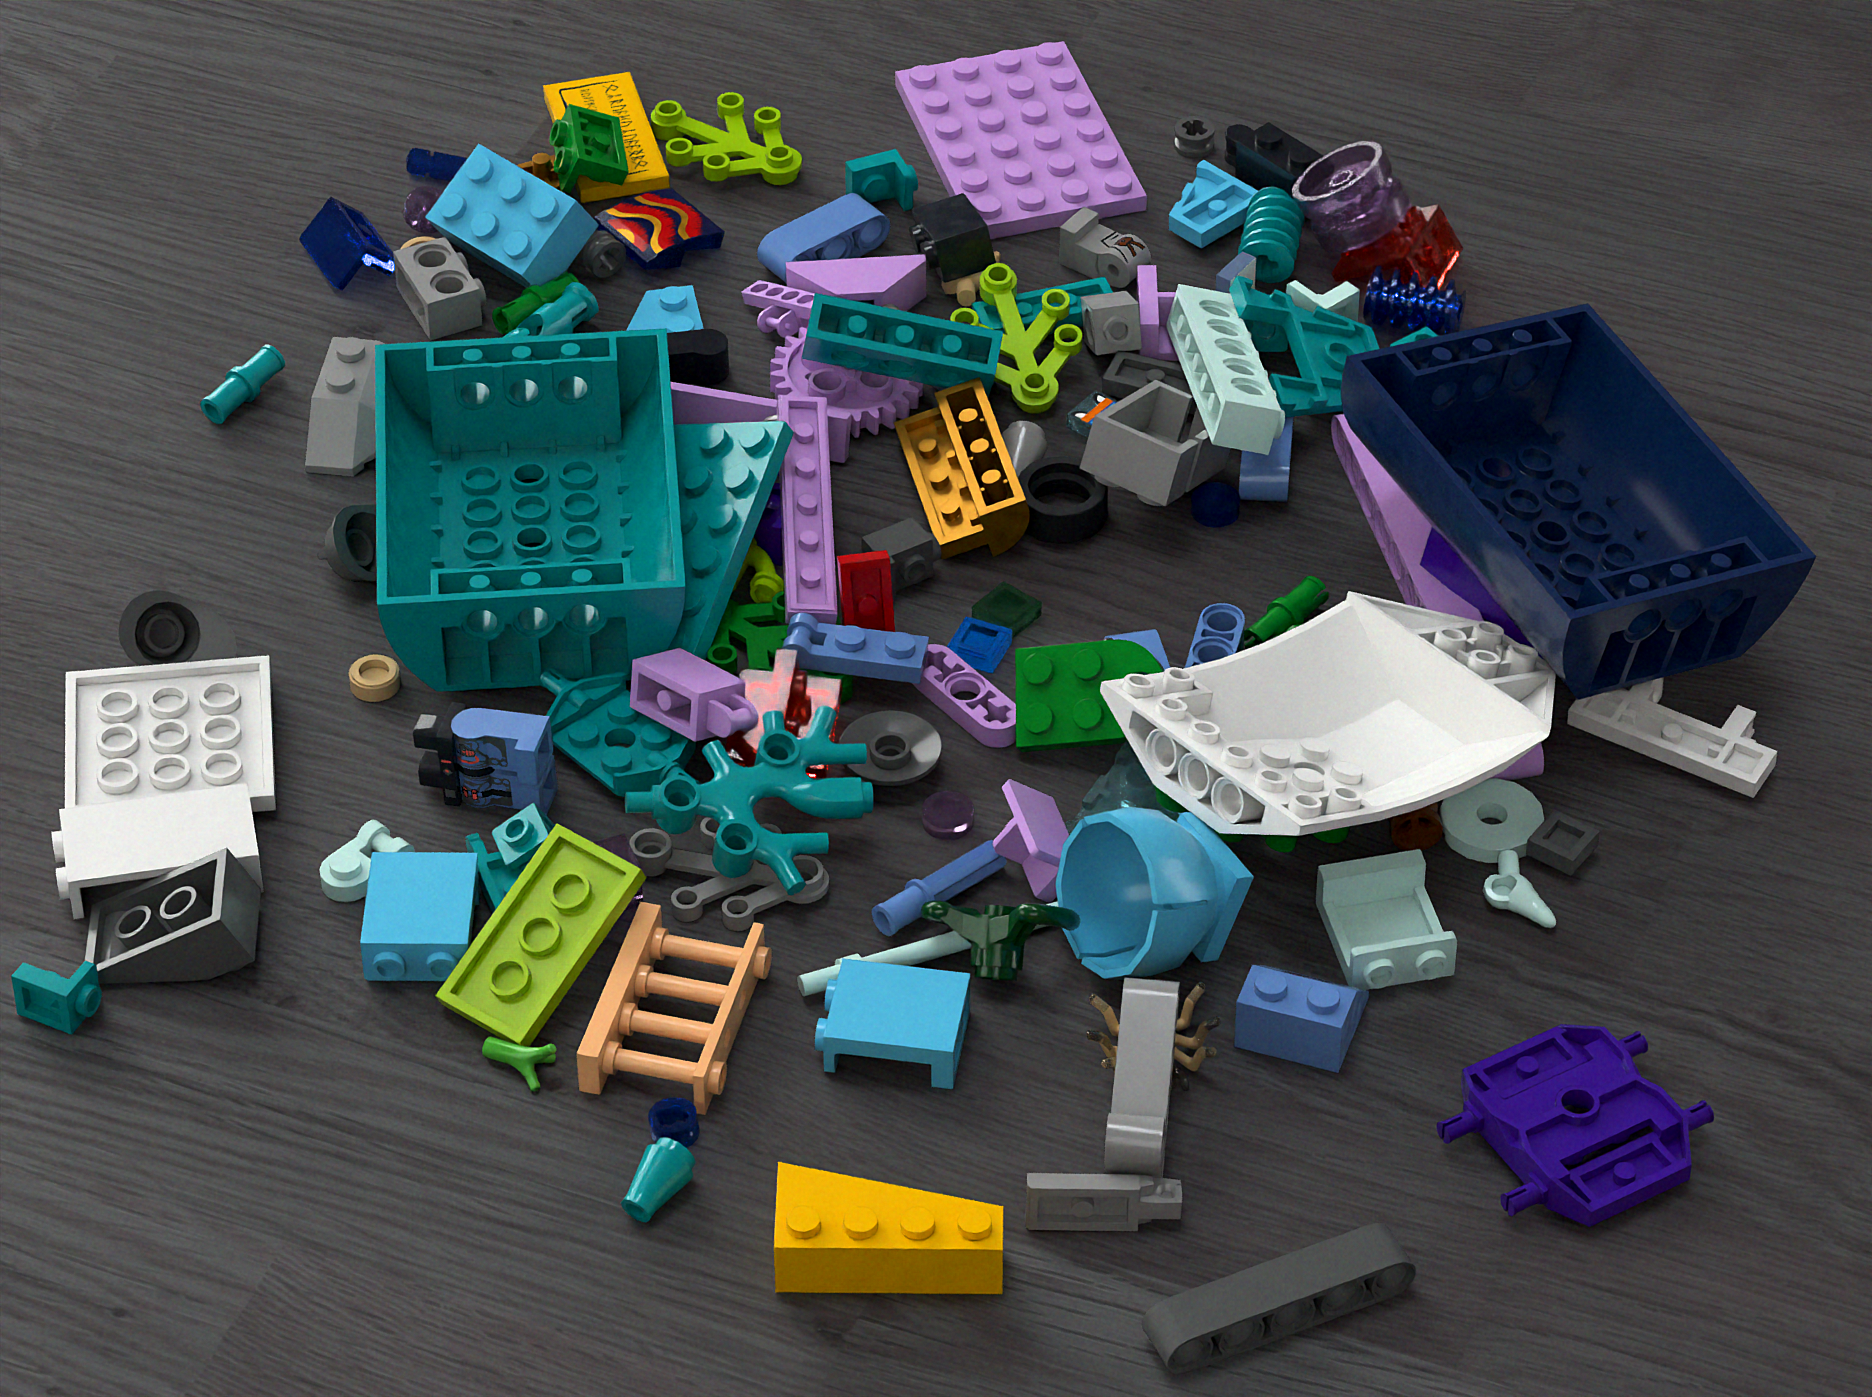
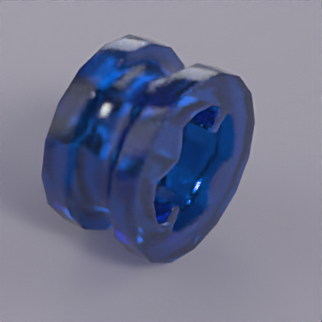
(667, 1113)

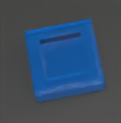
(981, 643)

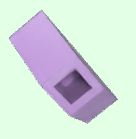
(864, 280)

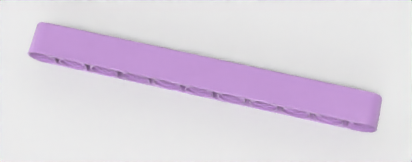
(1402, 539)

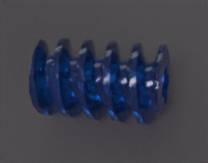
(1413, 302)

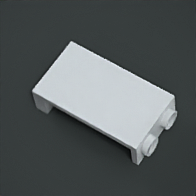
(152, 838)

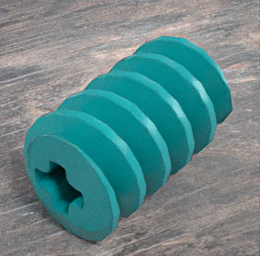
(1272, 234)

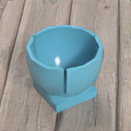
(1148, 891)

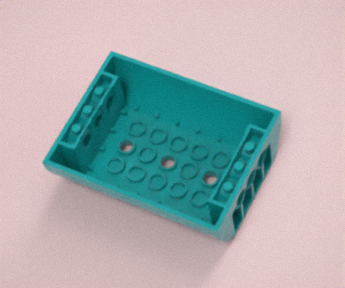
(452, 515)

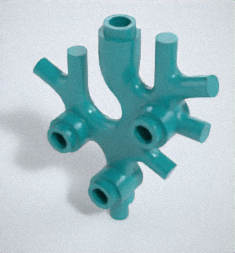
(776, 773)

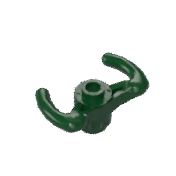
(1000, 933)

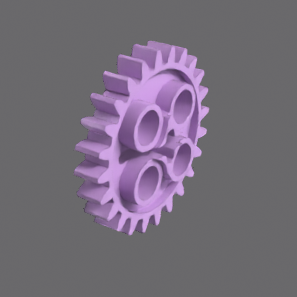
(866, 395)

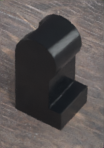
(698, 356)

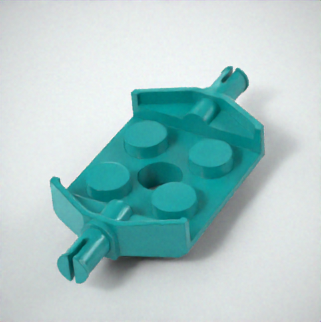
(598, 714)

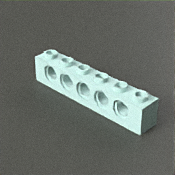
(1224, 370)

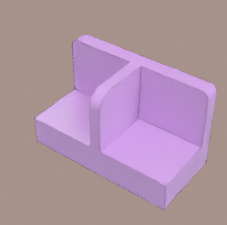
(1154, 314)
(1033, 837)

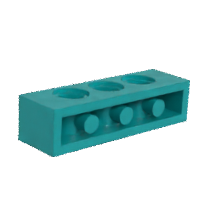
(900, 343)

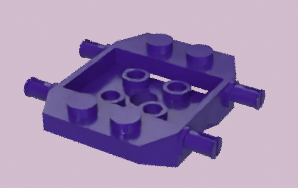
(1520, 1111)

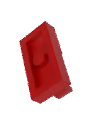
(866, 590)

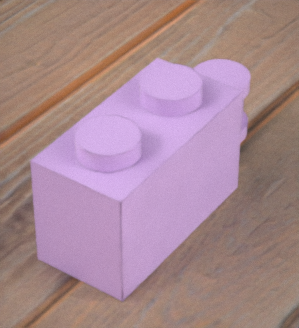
(690, 695)

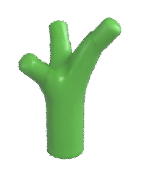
(520, 1057)

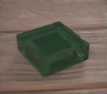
(1008, 608)

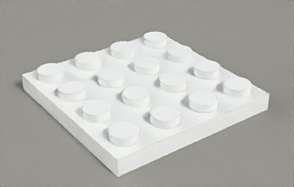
(169, 731)

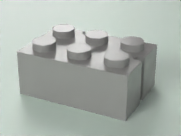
(1140, 446)

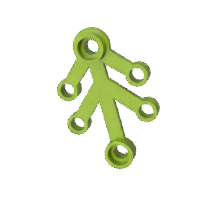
(775, 161)
(999, 289)

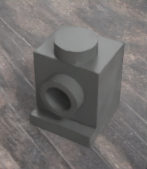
(909, 550)

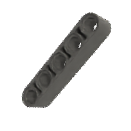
(1278, 1298)

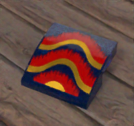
(659, 228)

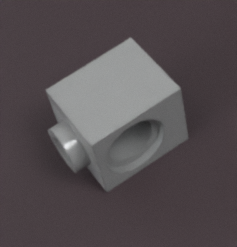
(1111, 322)

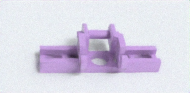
(781, 305)

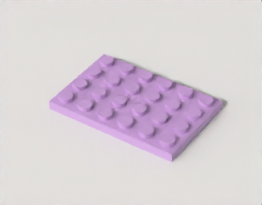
(1020, 138)

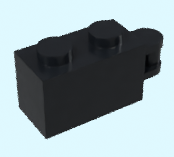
(1267, 156)
(952, 237)

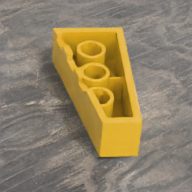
(881, 1237)

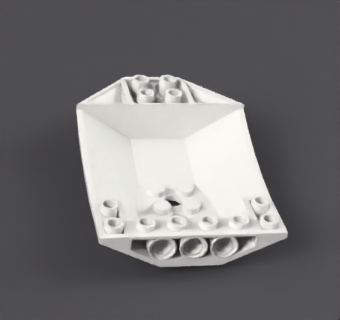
(1338, 719)

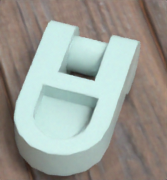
(346, 871)

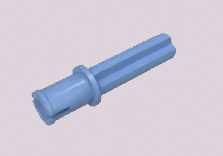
(938, 886)

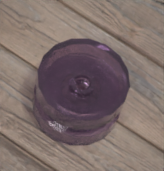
(1351, 196)

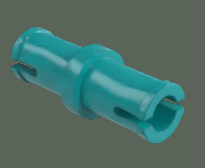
(242, 384)

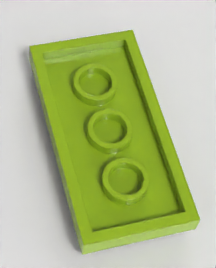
(541, 936)

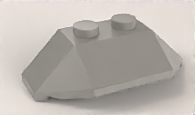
(343, 409)

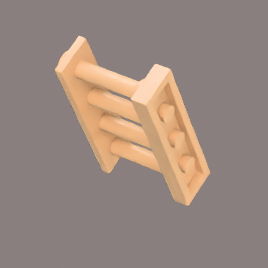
(635, 978)

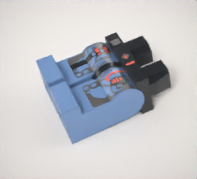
(488, 757)

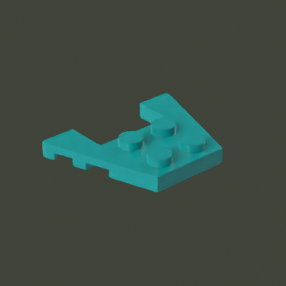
(1317, 341)

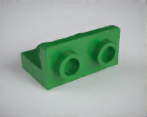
(589, 146)

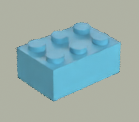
(511, 219)

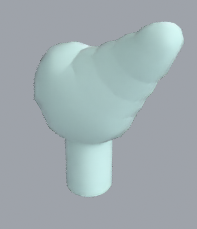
(1515, 892)

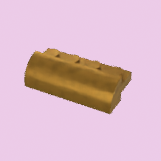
(964, 472)

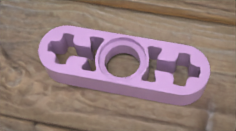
(973, 713)

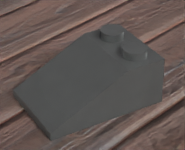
(178, 925)

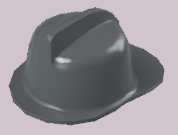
(352, 543)
(172, 629)

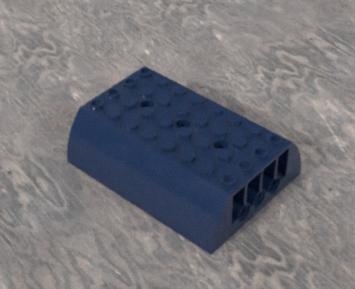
(1578, 496)

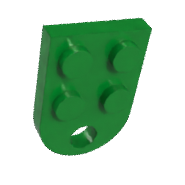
(1061, 694)

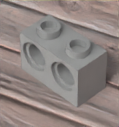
(439, 288)

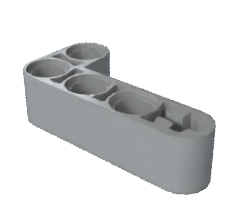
(1142, 1078)

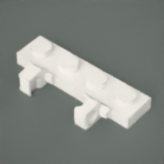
(1642, 725)

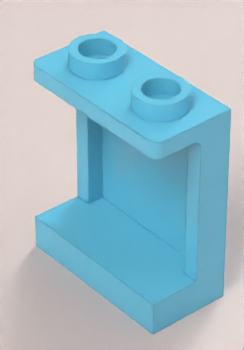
(418, 914)
(896, 1016)

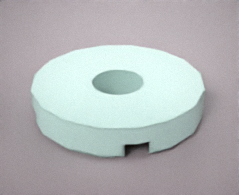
(1496, 799)

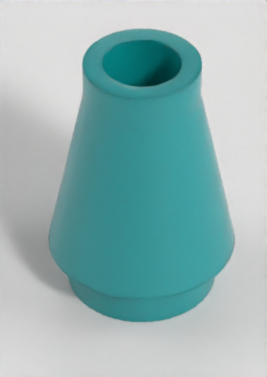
(660, 1175)

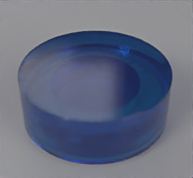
(1215, 504)

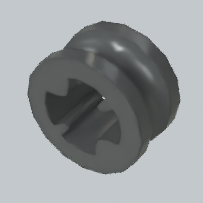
(1194, 136)
(610, 261)

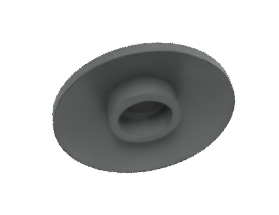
(898, 747)

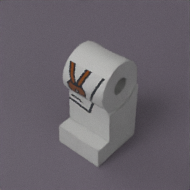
(1099, 250)

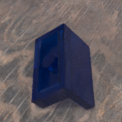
(344, 240)

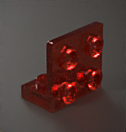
(1418, 244)

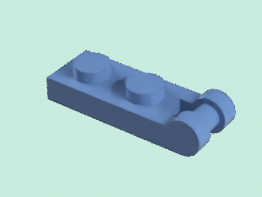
(856, 650)

